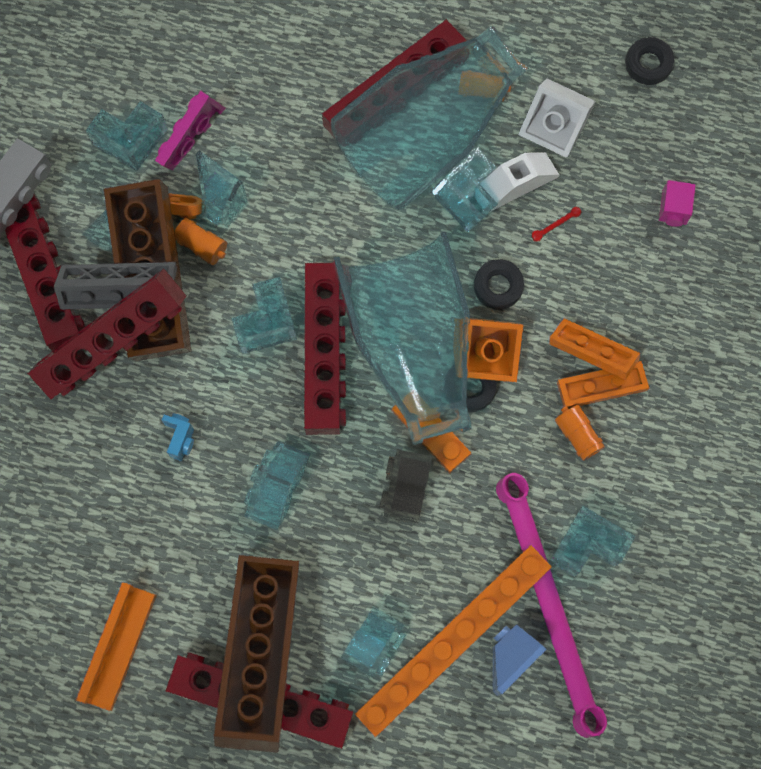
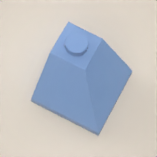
(513, 656)

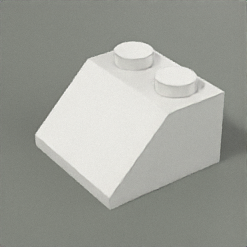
(556, 117)

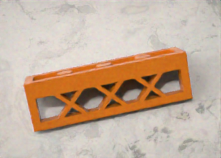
(116, 647)

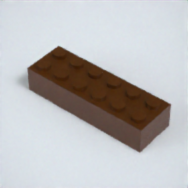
(144, 233)
(257, 655)

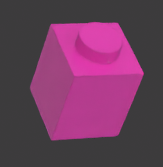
(677, 203)

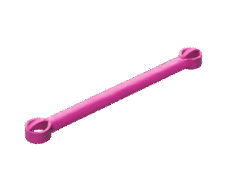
(553, 611)

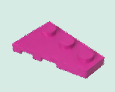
(193, 123)

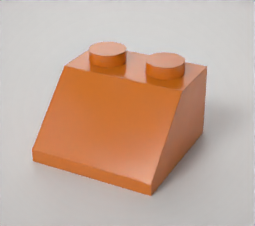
(494, 349)

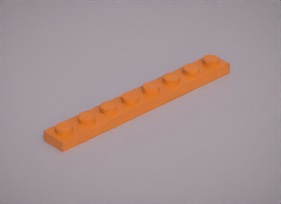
(453, 641)

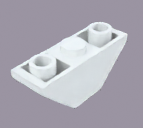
(519, 177)

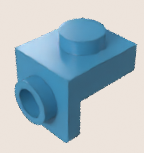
(181, 441)

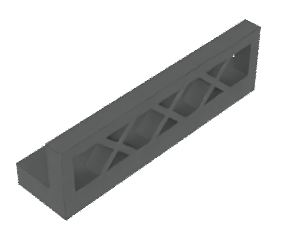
(103, 293)

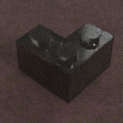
(408, 483)

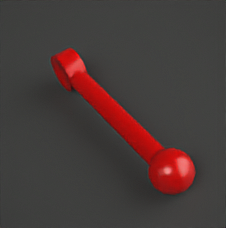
(537, 235)

